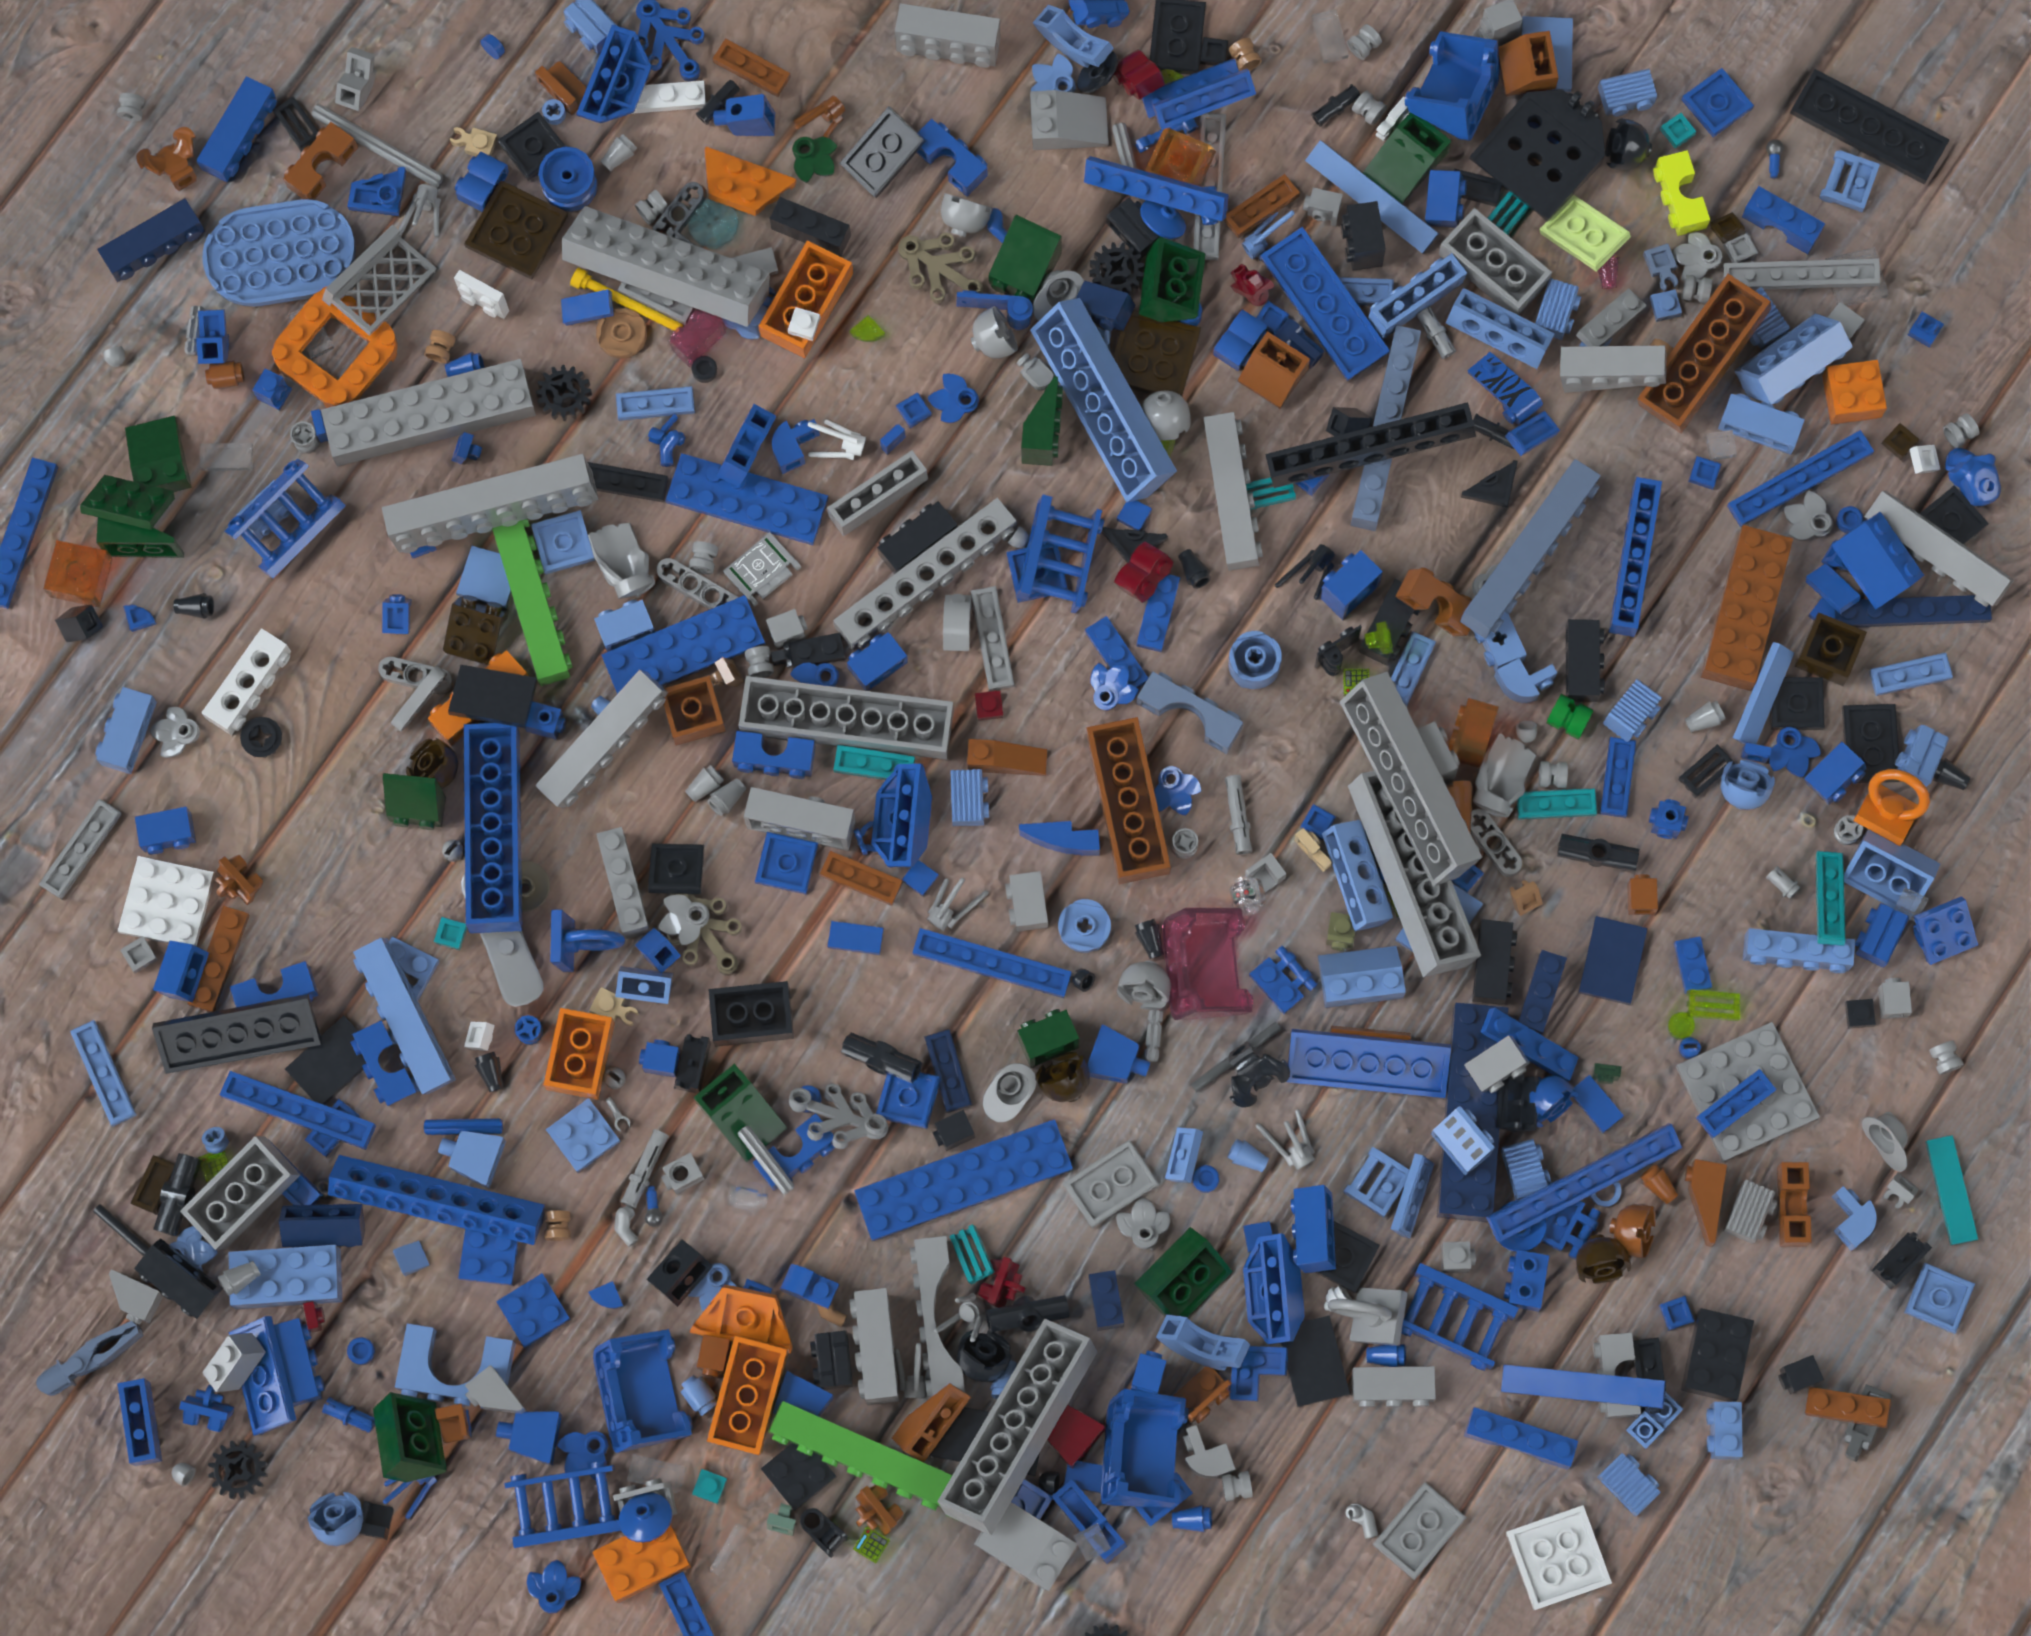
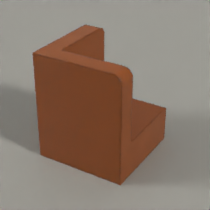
(453, 1423)

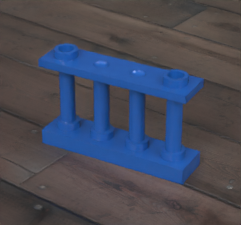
(1199, 94)
(308, 526)
(1034, 560)
(1476, 1301)
(554, 1530)

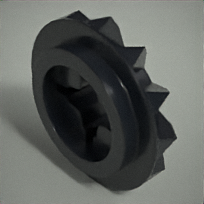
(251, 731)

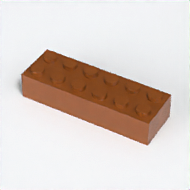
(1706, 352)
(1746, 608)
(1128, 800)

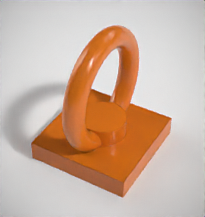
(1889, 812)

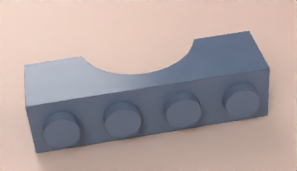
(1162, 695)

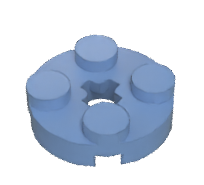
(1097, 918)

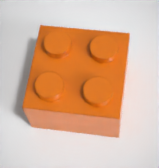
(1854, 392)

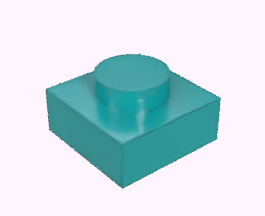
(1678, 130)
(450, 933)
(709, 1486)

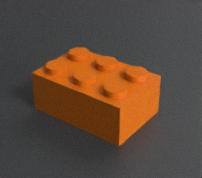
(579, 1053)
(636, 1566)

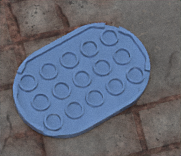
(277, 252)

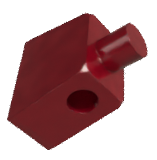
(1074, 1435)

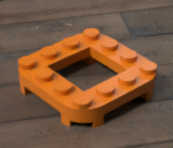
(315, 380)

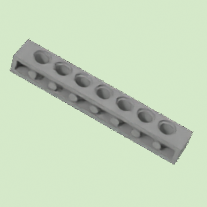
(992, 515)

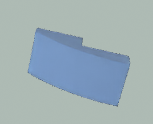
(1650, 1426)

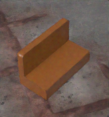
(562, 85)

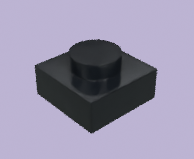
(1860, 1013)

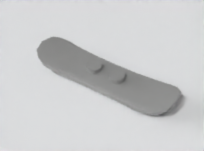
(512, 965)

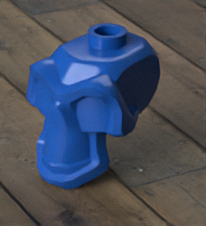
(1974, 476)

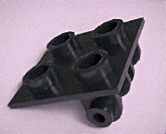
(1330, 653)

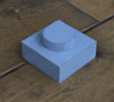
(1665, 305)

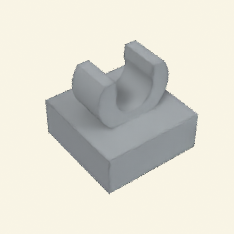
(1902, 1188)

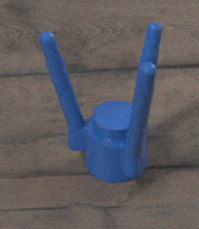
(429, 1482)

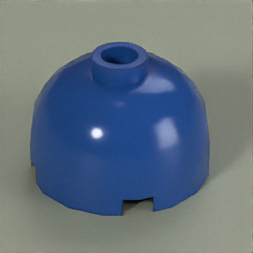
(1552, 1098)

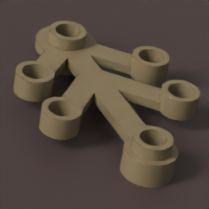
(936, 264)
(708, 937)

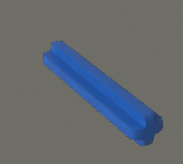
(455, 1126)

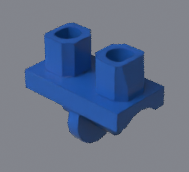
(206, 1404)

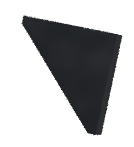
(1494, 488)
(1128, 540)

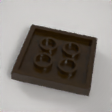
(516, 229)
(1156, 353)

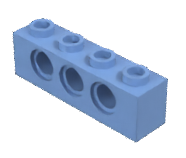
(1500, 328)
(1347, 865)

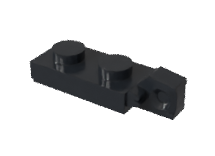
(812, 650)
(1649, 1362)

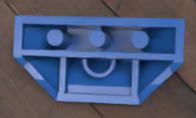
(616, 78)
(902, 816)
(1273, 1290)

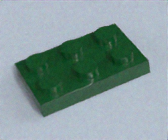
(127, 502)

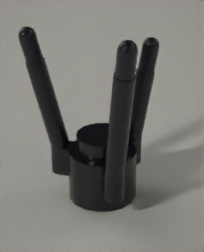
(1319, 560)

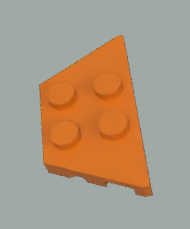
(743, 183)
(744, 1314)

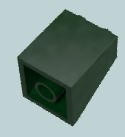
(1025, 259)

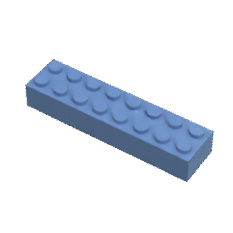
(1103, 400)

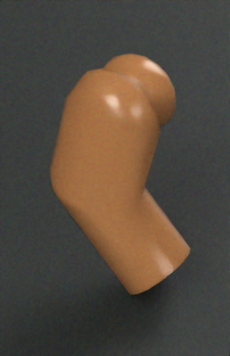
(832, 1315)

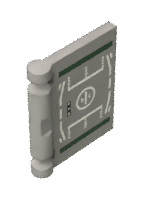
(761, 568)

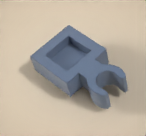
(1661, 263)

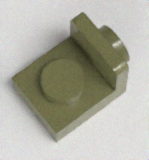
(1340, 932)

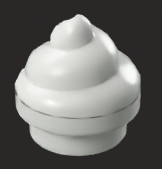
(1336, 1293)

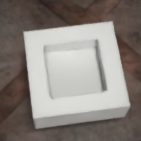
(804, 323)
(1924, 459)
(479, 1036)

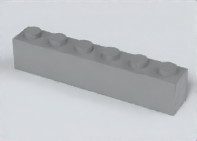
(1231, 491)
(1942, 551)
(602, 739)

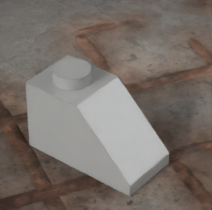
(135, 1298)
(492, 1393)

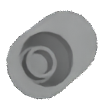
(1056, 287)
(1009, 1092)
(1889, 1138)

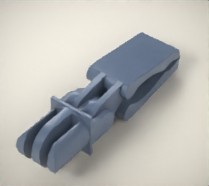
(87, 1359)

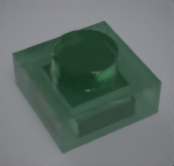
(1606, 1073)

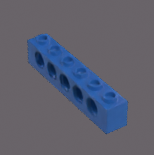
(1635, 557)

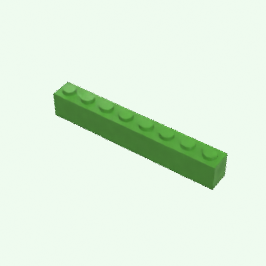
(531, 602)
(859, 1455)

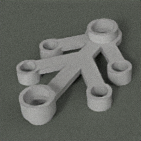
(840, 1117)

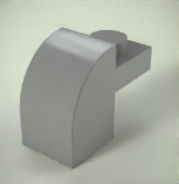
(357, 80)
(956, 622)
(1206, 1463)

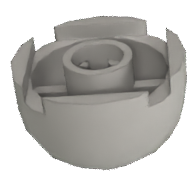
(964, 215)
(992, 335)
(1167, 414)
(1145, 984)

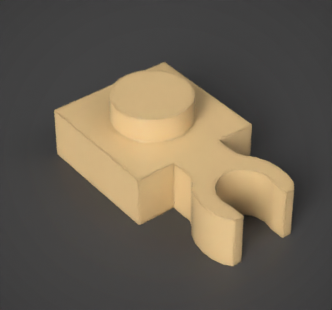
(475, 142)
(1310, 845)
(611, 1006)

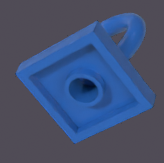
(568, 940)

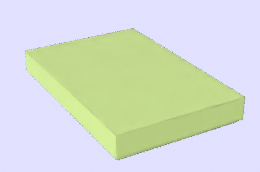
(1585, 233)

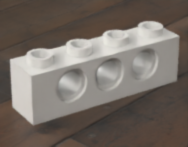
(247, 667)

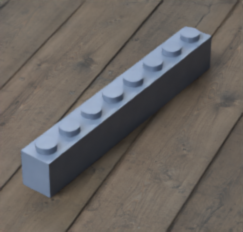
(1389, 409)
(1530, 549)

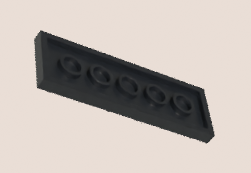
(1869, 126)
(236, 1033)

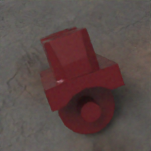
(1251, 285)
(1005, 1284)

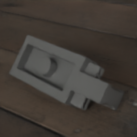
(1860, 1435)

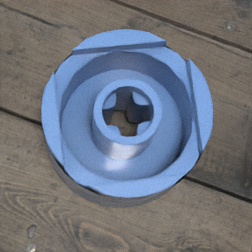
(1265, 650)

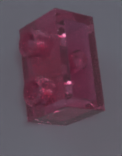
(696, 336)

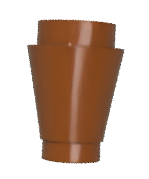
(1659, 1183)

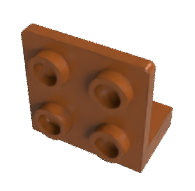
(1203, 1392)

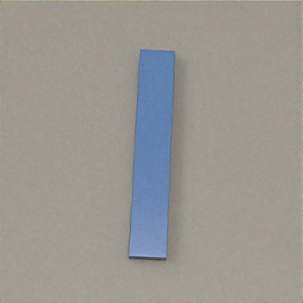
(1365, 190)

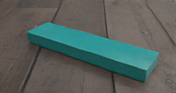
(1830, 898)
(1951, 1190)

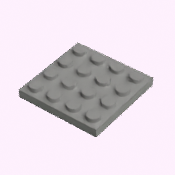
(1726, 1066)

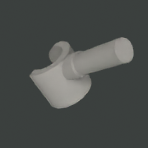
(616, 1113)

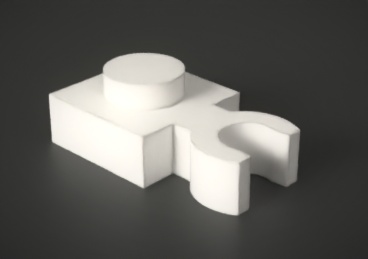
(1393, 119)

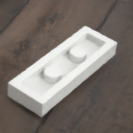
(672, 97)

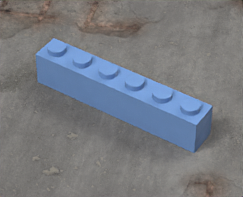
(404, 1016)

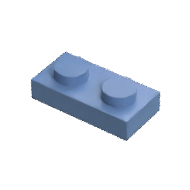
(1184, 1155)

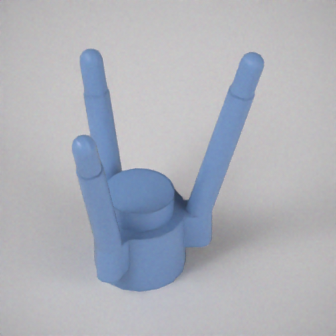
(1255, 243)

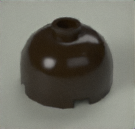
(434, 760)
(1065, 1078)
(1602, 1259)

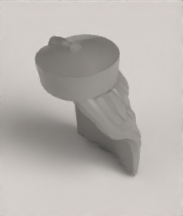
(622, 560)
(1502, 776)

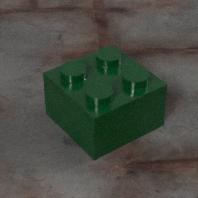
(1047, 1037)

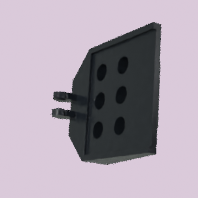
(1560, 117)

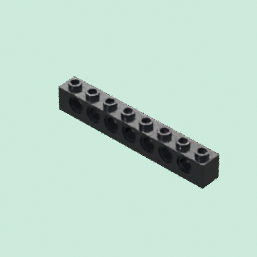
(1371, 445)

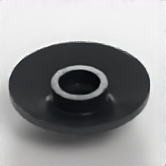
(1095, 77)

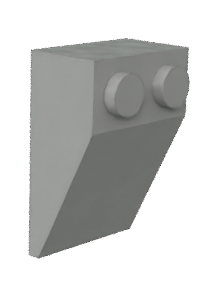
(1067, 120)
(1028, 1546)

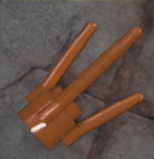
(829, 110)

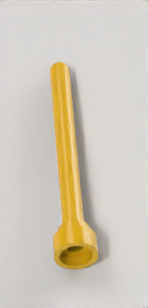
(582, 280)

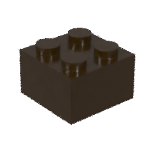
(1830, 649)

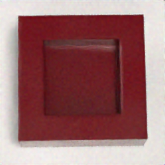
(989, 705)
(314, 1316)

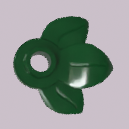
(816, 160)

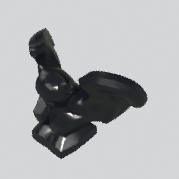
(1253, 1072)

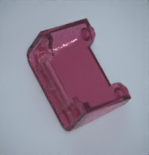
(1204, 963)

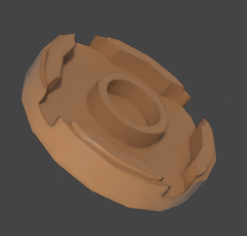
(622, 333)

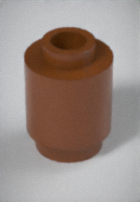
(225, 374)

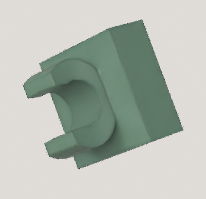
(782, 1522)

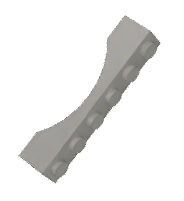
(932, 1265)

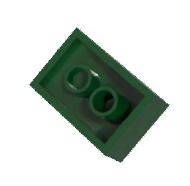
(158, 454)
(134, 541)
(413, 801)

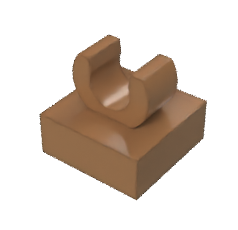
(727, 673)
(1526, 897)

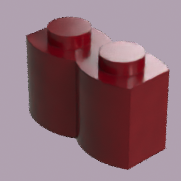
(1138, 75)
(1143, 572)

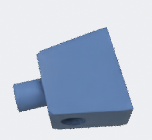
(474, 1155)

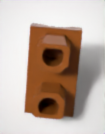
(234, 883)
(874, 1513)

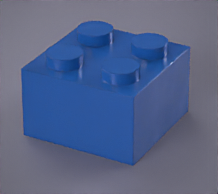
(1350, 584)

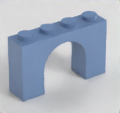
(416, 1371)

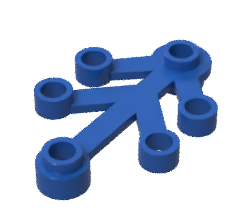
(666, 36)

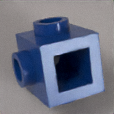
(1664, 827)

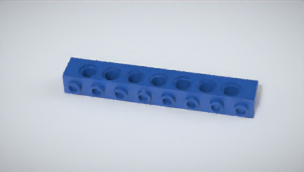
(436, 1199)

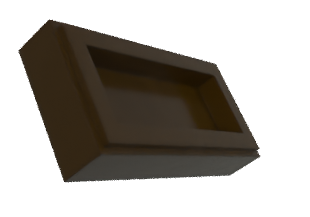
(149, 1189)

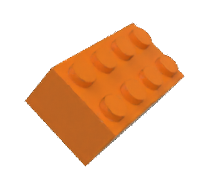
(812, 285)
(748, 1395)

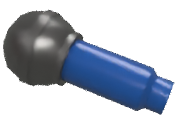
(1774, 150)
(653, 1216)

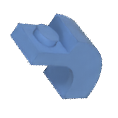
(1071, 39)
(1200, 1345)

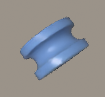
(554, 119)
(215, 1140)

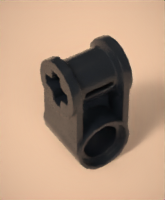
(824, 1532)

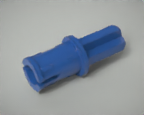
(349, 1415)

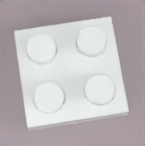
(477, 292)

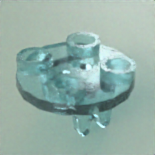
(720, 231)

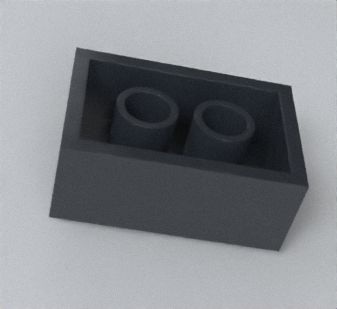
(751, 1013)
(1717, 1355)

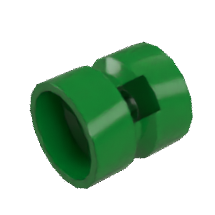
(1569, 716)

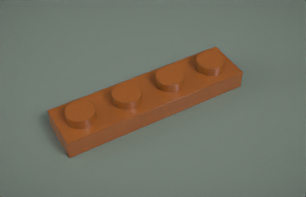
(220, 958)

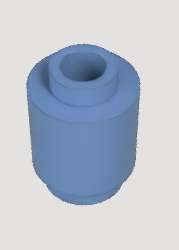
(699, 1395)

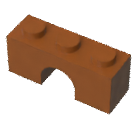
(330, 144)
(1421, 588)
(1792, 1204)

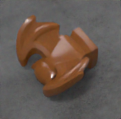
(172, 159)

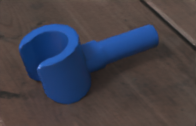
(657, 435)

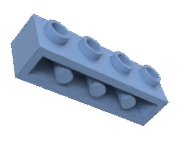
(1417, 295)
(1796, 949)

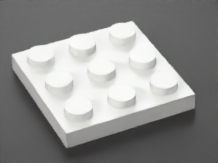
(166, 901)
(1558, 1557)

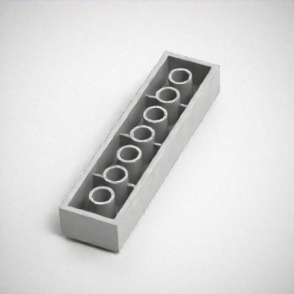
(665, 266)
(428, 412)
(490, 504)
(847, 717)
(1410, 779)
(1428, 913)
(1017, 1427)

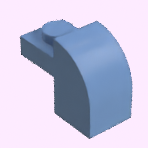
(1519, 685)
(1860, 1221)

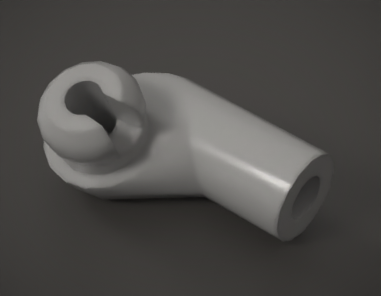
(622, 1225)
(1364, 1517)

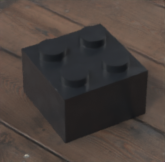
(1363, 236)

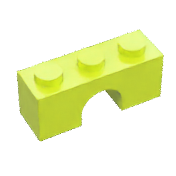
(1685, 213)

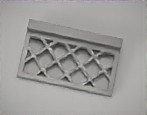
(359, 270)

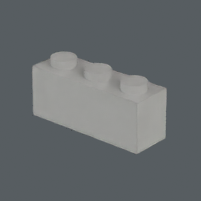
(1393, 1386)

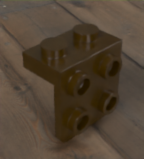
(474, 629)

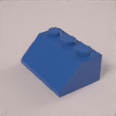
(1877, 560)

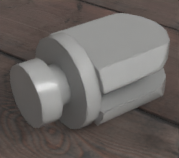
(1035, 372)

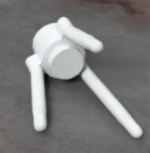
(852, 441)

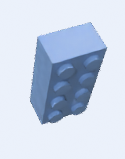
(1793, 359)
(290, 1276)

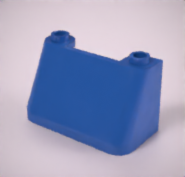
(1458, 84)
(639, 1391)
(1142, 1450)

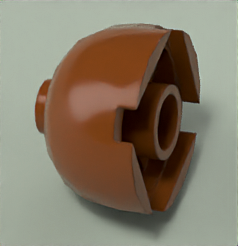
(1633, 1229)

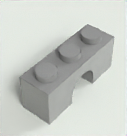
(1612, 1351)

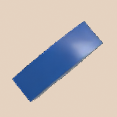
(1061, 838)
(1085, 1514)

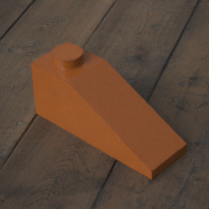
(1006, 758)
(1706, 1191)
(930, 1421)

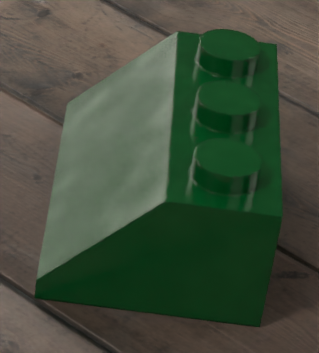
(1171, 282)
(1183, 1275)
(408, 1438)

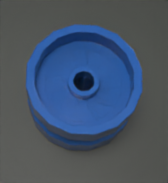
(568, 179)

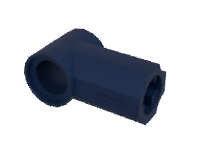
(1295, 336)

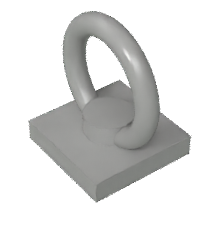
(1375, 1315)

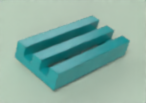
(1516, 218)
(1273, 500)
(963, 1235)

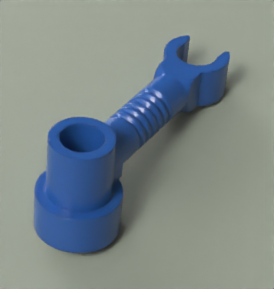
(1150, 140)

